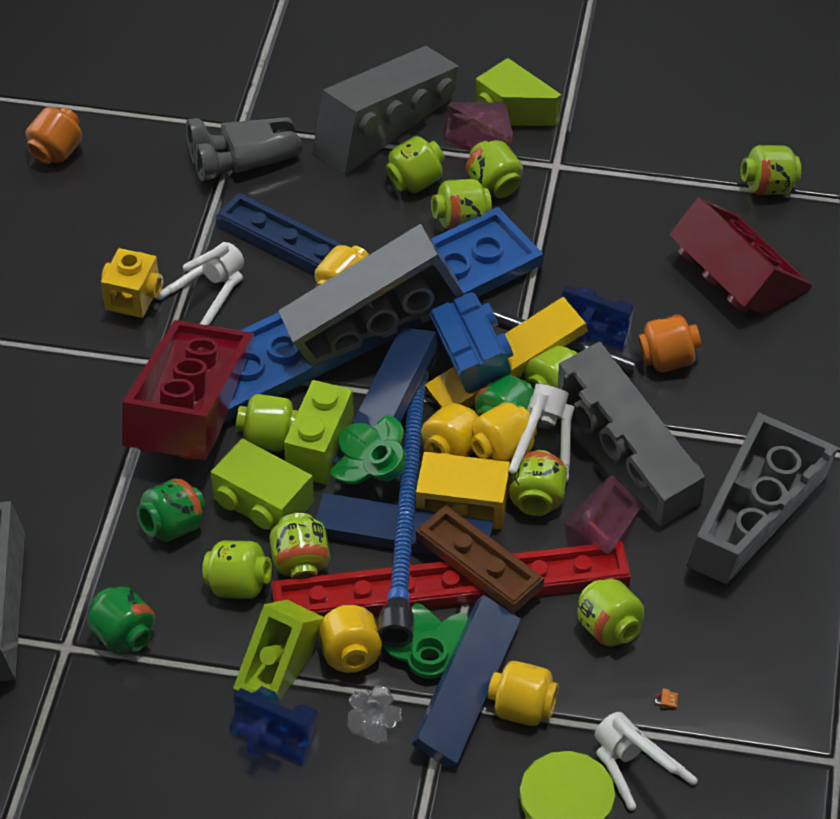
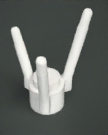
(219, 266)
(545, 407)
(625, 741)

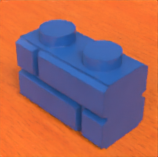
(471, 341)

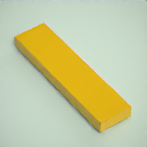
(548, 328)

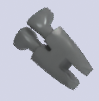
(241, 145)

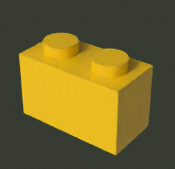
(465, 485)

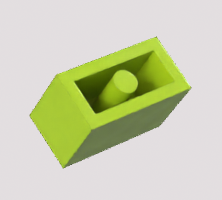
(316, 429)
(261, 485)

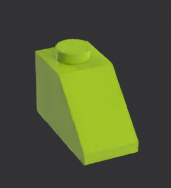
(525, 96)
(279, 647)

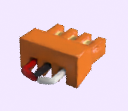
(668, 699)

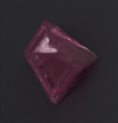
(477, 122)
(605, 514)

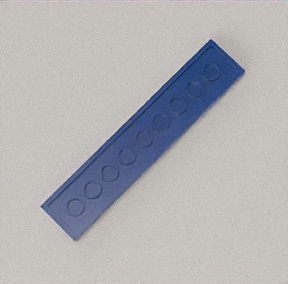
(480, 254)

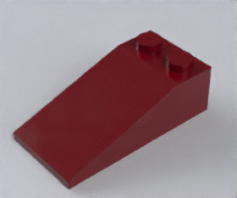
(185, 390)

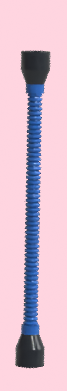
(396, 618)

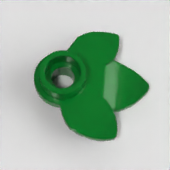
(370, 452)
(430, 640)

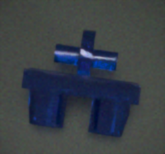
(604, 319)
(271, 725)

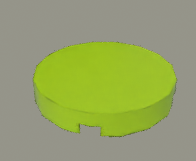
(567, 788)

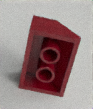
(737, 258)

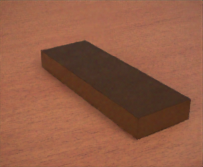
(480, 559)

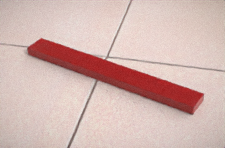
(442, 586)

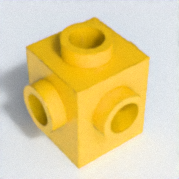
(130, 282)

